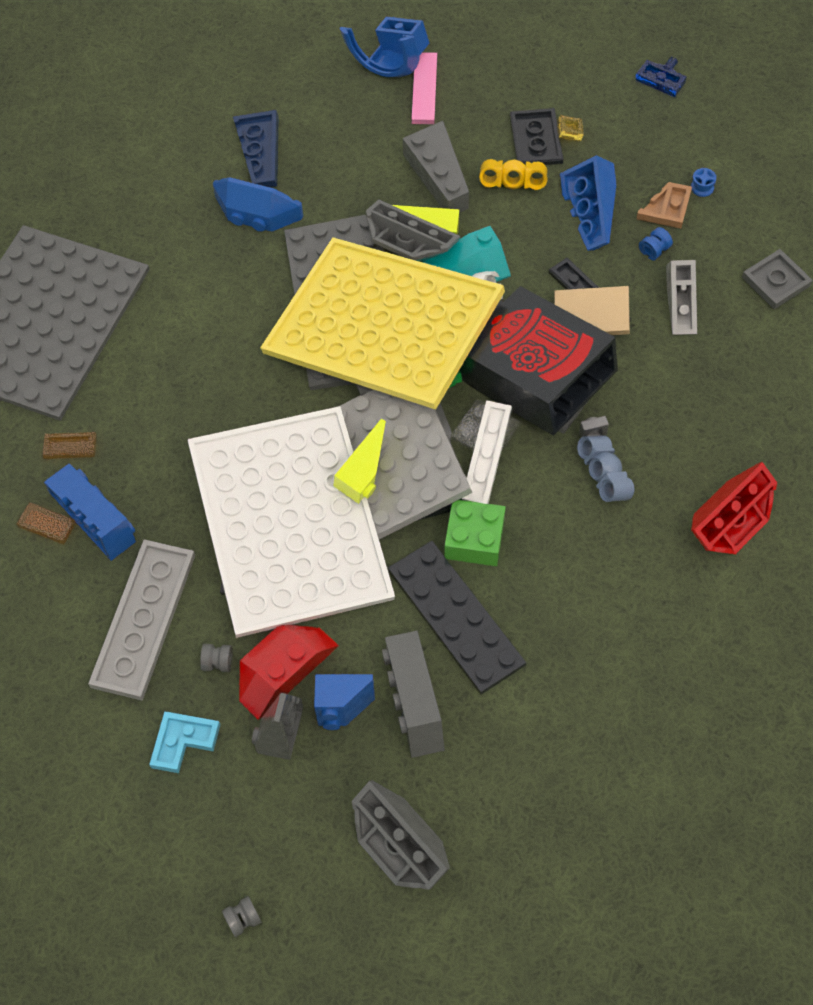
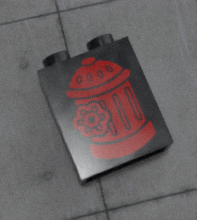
(539, 360)

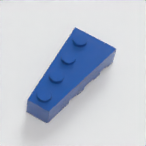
(91, 511)

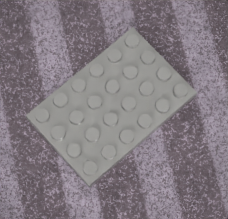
(415, 462)

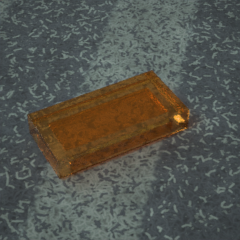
(69, 445)
(46, 523)

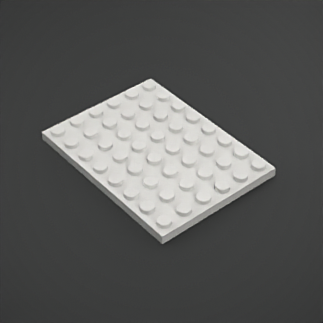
(279, 526)

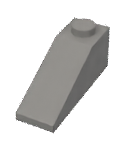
(682, 296)

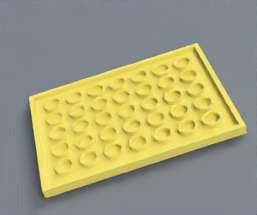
(384, 321)

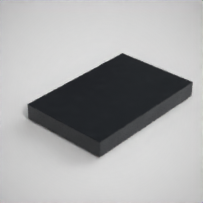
(536, 136)

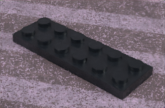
(457, 617)

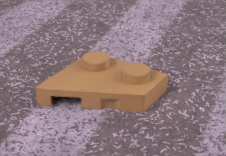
(667, 206)

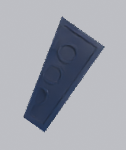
(260, 145)

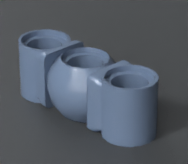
(605, 468)

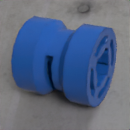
(657, 242)

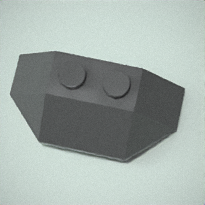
(407, 233)
(398, 838)

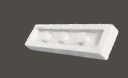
(487, 451)

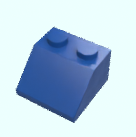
(341, 698)

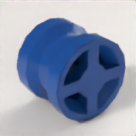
(708, 180)

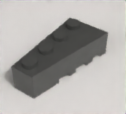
(437, 166)
(413, 694)

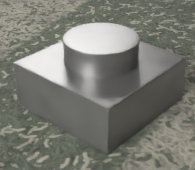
(594, 427)

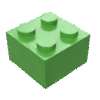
(474, 532)

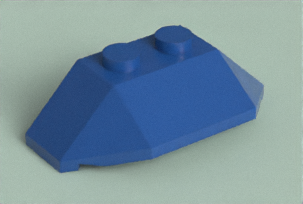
(256, 205)

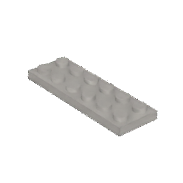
(142, 620)

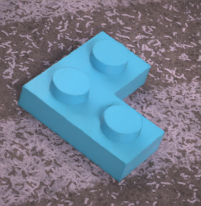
(176, 734)

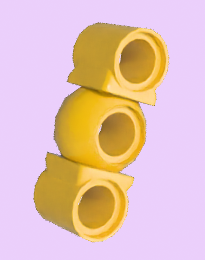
(502, 176)

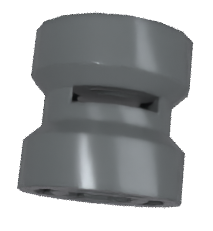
(216, 657)
(248, 913)

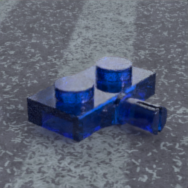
(661, 76)

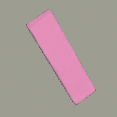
(424, 89)

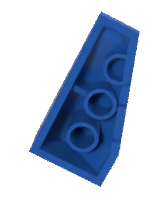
(592, 193)

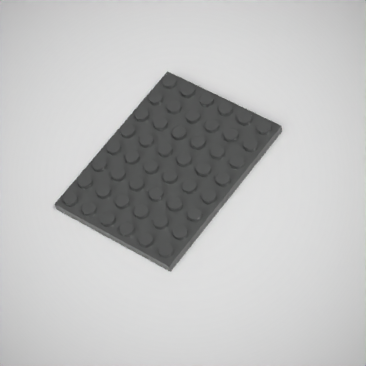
(57, 316)

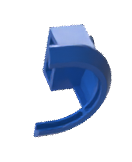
(399, 47)

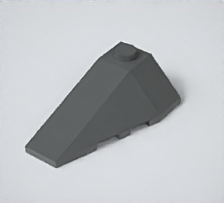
(279, 727)

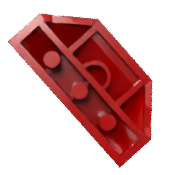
(735, 511)
(280, 664)

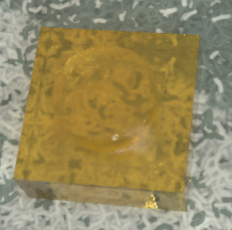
(570, 128)

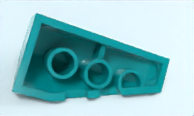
(474, 254)

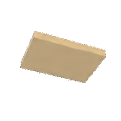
(601, 307)

